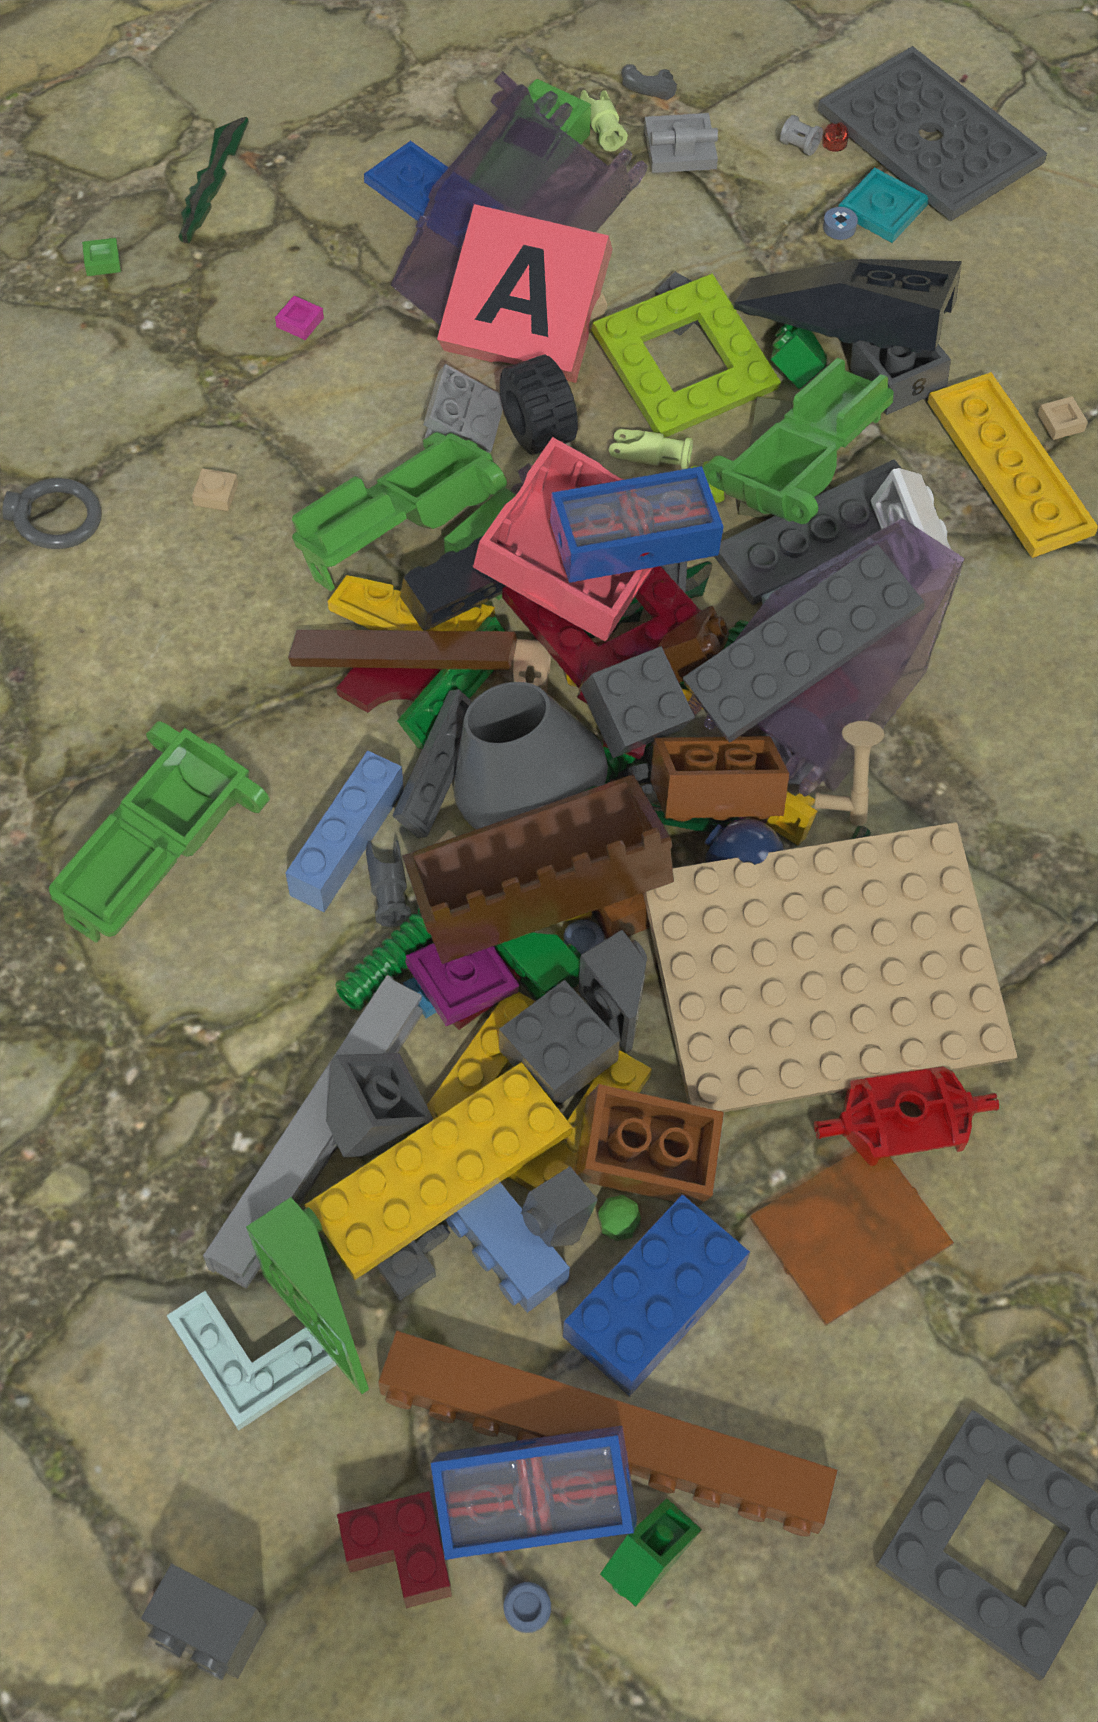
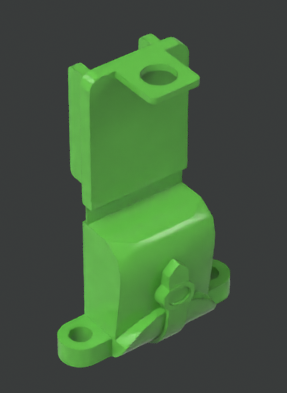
(800, 453)
(423, 490)
(157, 821)

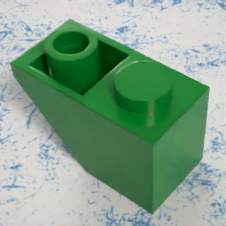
(798, 354)

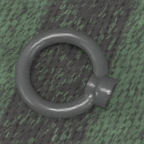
(18, 509)

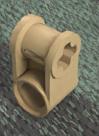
(531, 663)

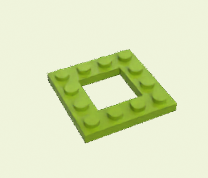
(668, 411)

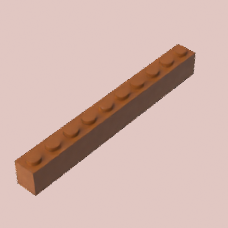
(657, 1446)

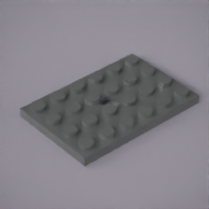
(912, 93)

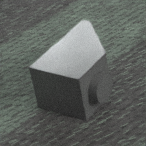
(559, 1209)

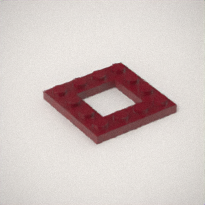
(574, 648)

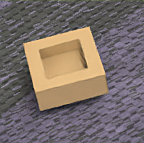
(1062, 418)
(215, 489)

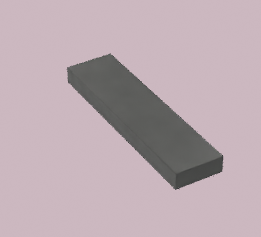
(434, 768)

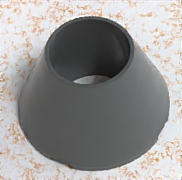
(522, 754)

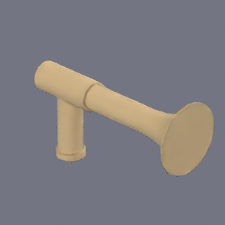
(862, 737)

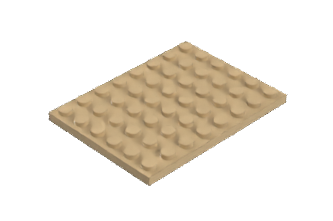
(826, 968)

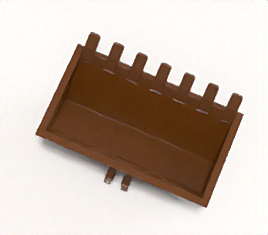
(540, 868)

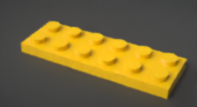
(1012, 465)
(438, 1170)

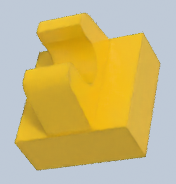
(796, 819)

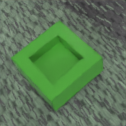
(101, 256)

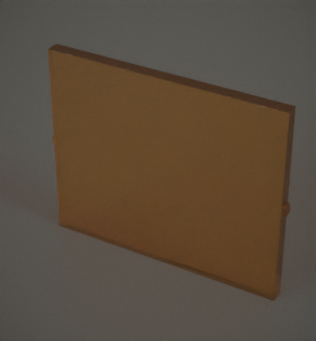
(850, 1233)

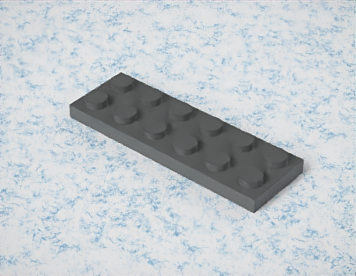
(784, 550)
(803, 643)

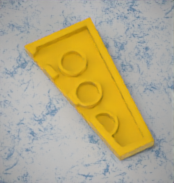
(381, 608)

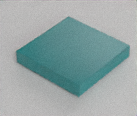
(885, 204)

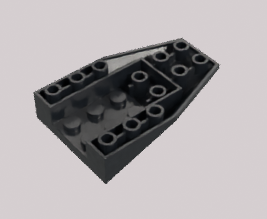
(860, 300)

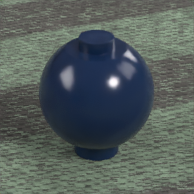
(743, 840)

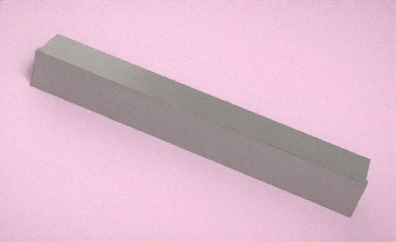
(308, 1139)

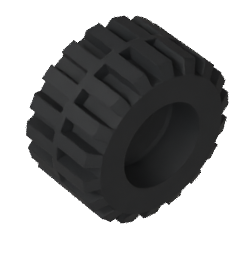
(538, 403)

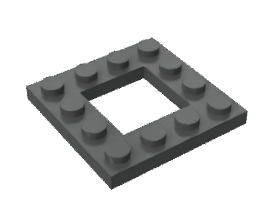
(916, 1557)

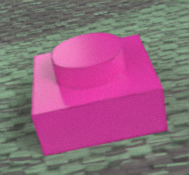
(299, 317)

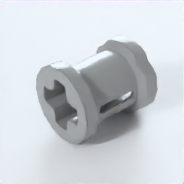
(808, 143)

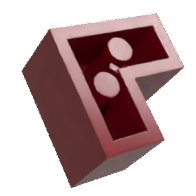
(403, 1533)

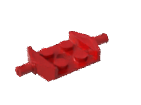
(880, 1128)

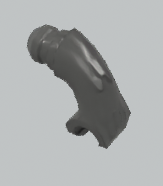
(656, 86)

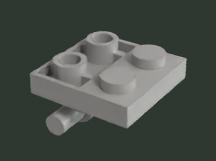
(681, 142)
(463, 408)

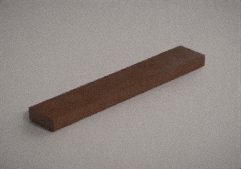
(403, 649)

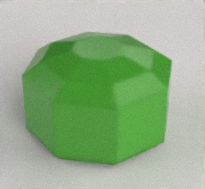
(619, 1218)

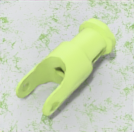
(605, 121)
(651, 448)

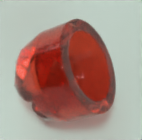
(829, 138)

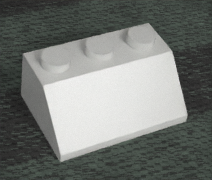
(908, 497)

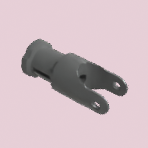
(388, 886)

